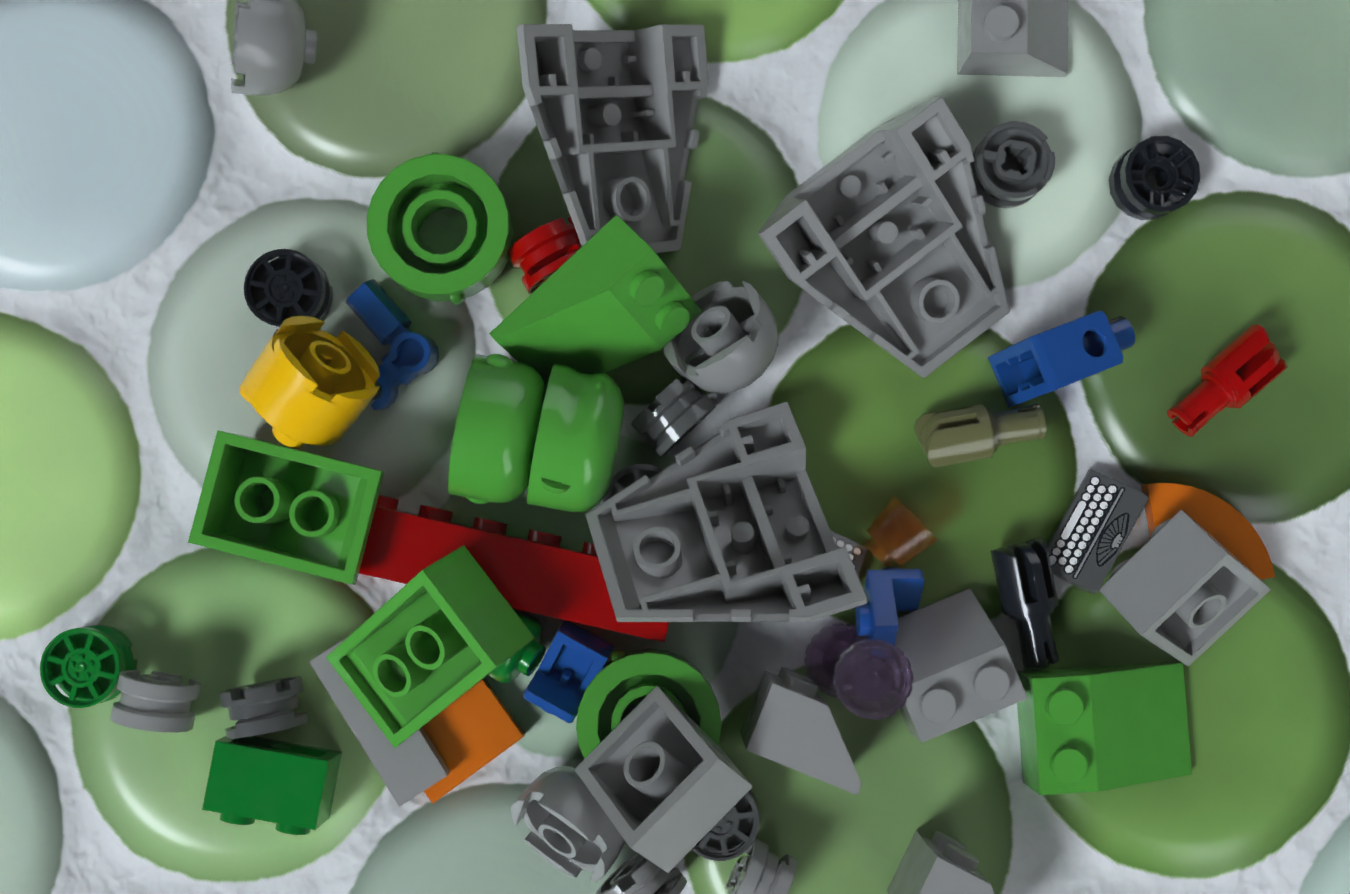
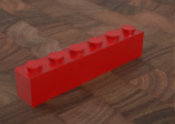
(528, 572)

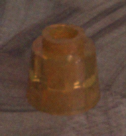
(898, 534)

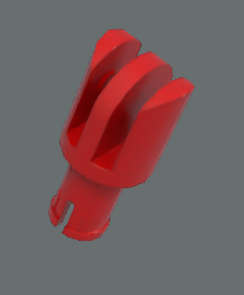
(1229, 380)

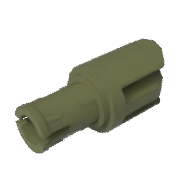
(975, 432)

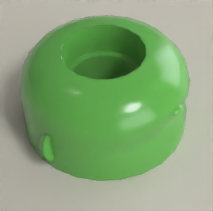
(411, 196)
(495, 430)
(575, 440)
(636, 675)

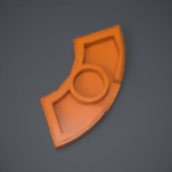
(1215, 516)

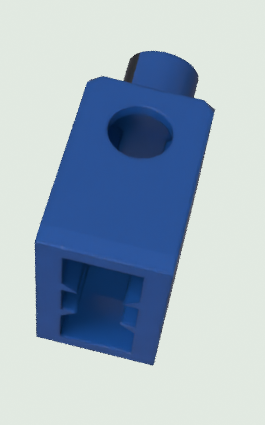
(1061, 356)

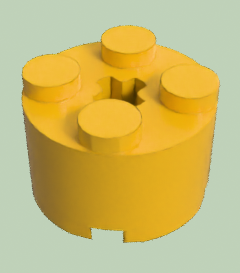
(310, 383)

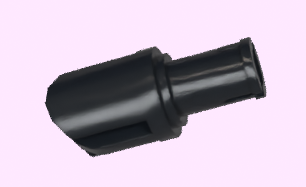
(1028, 597)

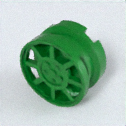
(86, 665)

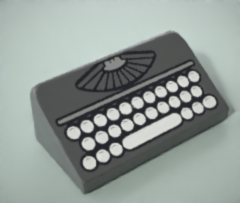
(1094, 530)

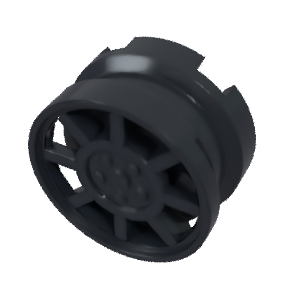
(286, 287)

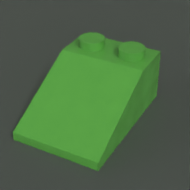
(599, 308)
(286, 507)
(429, 645)
(1103, 727)

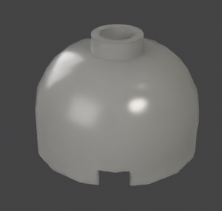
(270, 46)
(727, 341)
(568, 824)

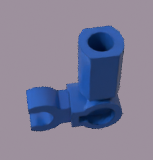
(409, 351)

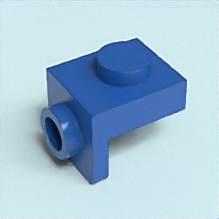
(887, 593)
(567, 670)

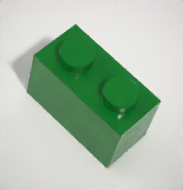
(272, 783)

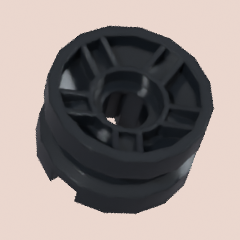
(1176, 175)

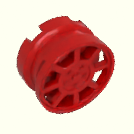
(544, 251)

